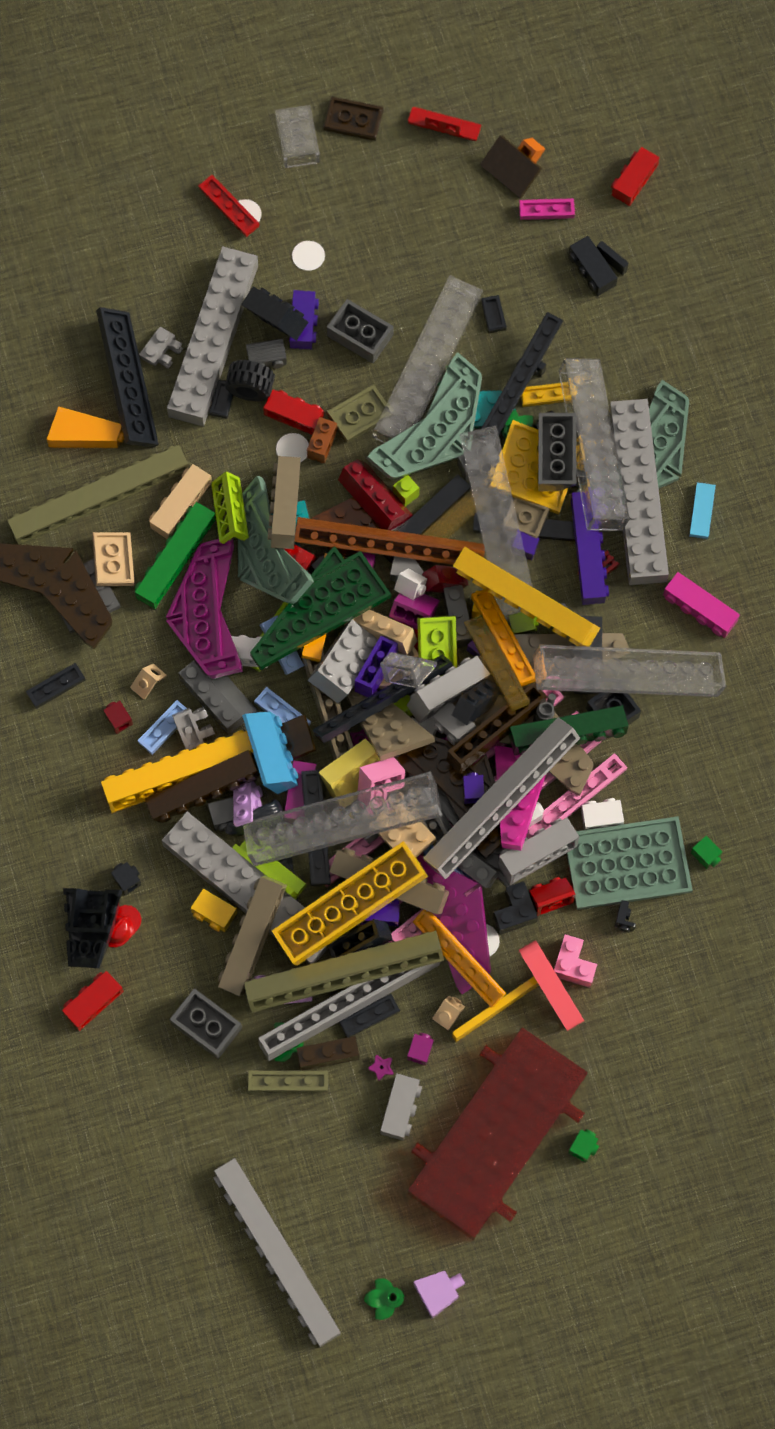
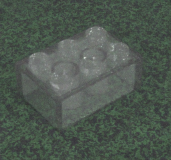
(297, 136)

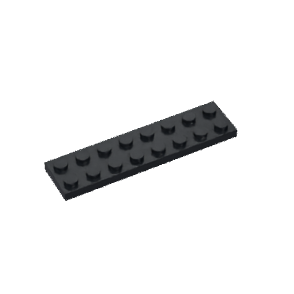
(127, 377)

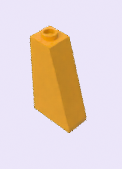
(81, 430)

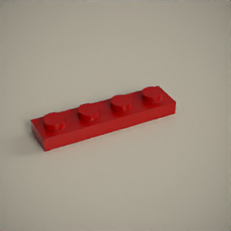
(229, 205)

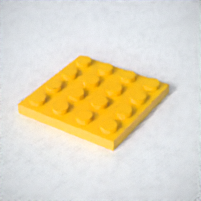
(521, 463)

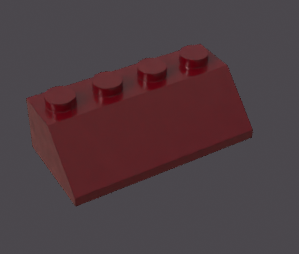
(374, 495)

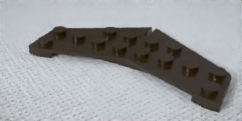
(64, 585)
(448, 780)

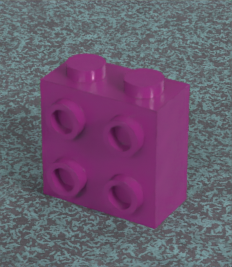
(408, 610)

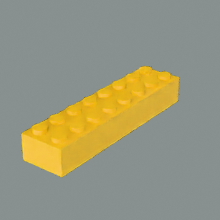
(522, 595)
(136, 785)
(349, 903)

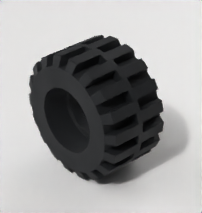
(249, 380)

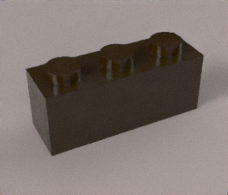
(328, 1053)

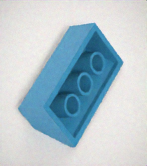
(271, 751)

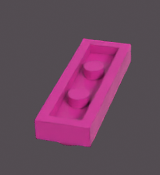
(546, 209)

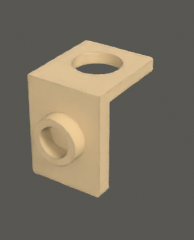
(146, 680)

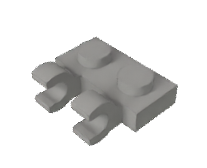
(157, 346)
(188, 729)

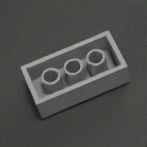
(343, 661)
(445, 689)
(538, 850)

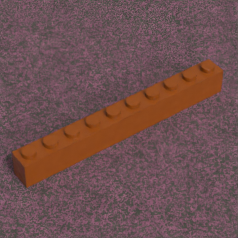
(382, 541)

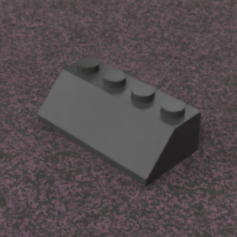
(557, 451)
(217, 696)

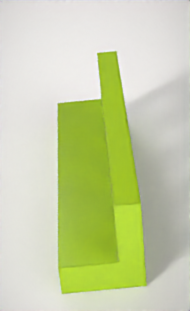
(232, 504)
(277, 872)

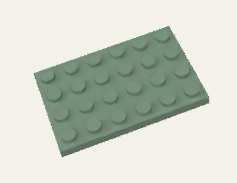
(629, 863)

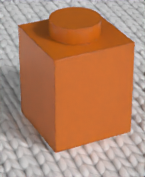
(531, 149)

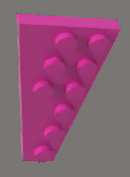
(517, 822)

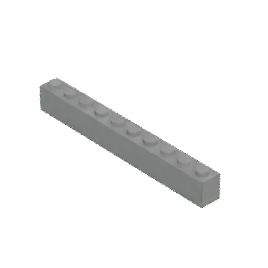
(501, 798)
(334, 1010)
(277, 1252)

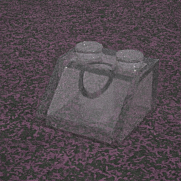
(406, 669)

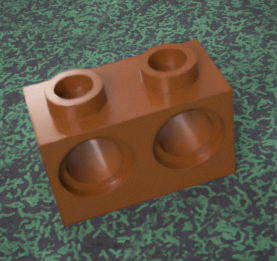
(322, 440)

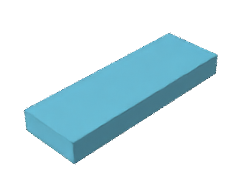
(702, 510)

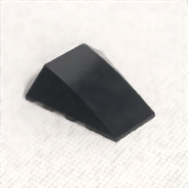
(90, 924)

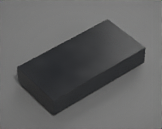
(613, 258)
(493, 314)
(221, 401)

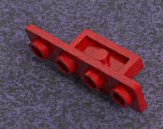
(444, 123)

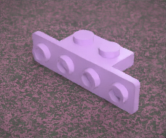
(245, 801)

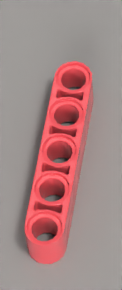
(551, 985)

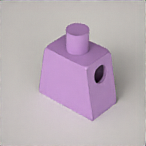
(438, 1291)

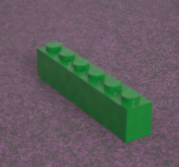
(175, 555)

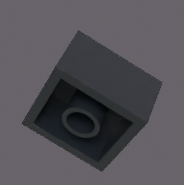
(609, 700)

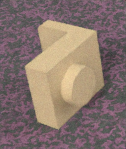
(448, 1012)

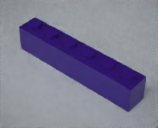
(588, 556)

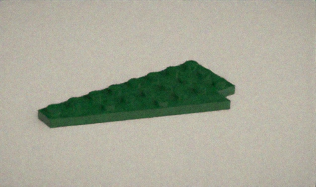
(336, 596)

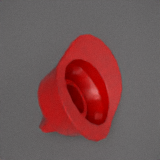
(126, 925)

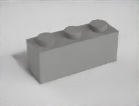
(401, 1107)

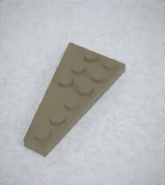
(391, 730)

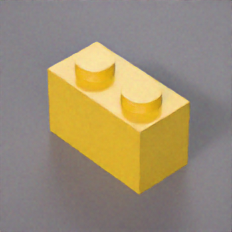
(213, 910)

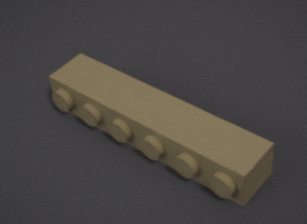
(285, 504)
(422, 895)
(252, 935)

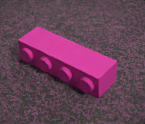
(701, 605)

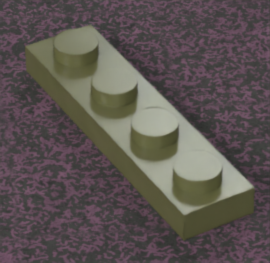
(287, 1081)

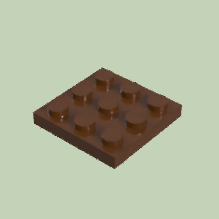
(347, 513)

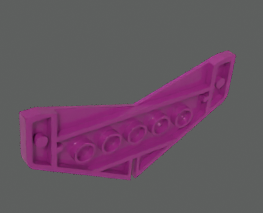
(197, 612)
(463, 918)

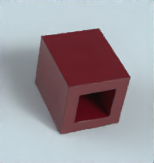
(117, 716)

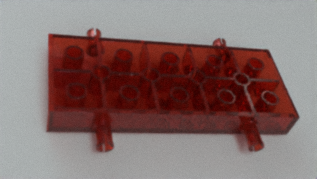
(497, 1133)

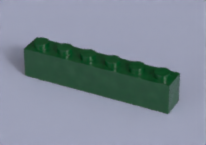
(589, 726)

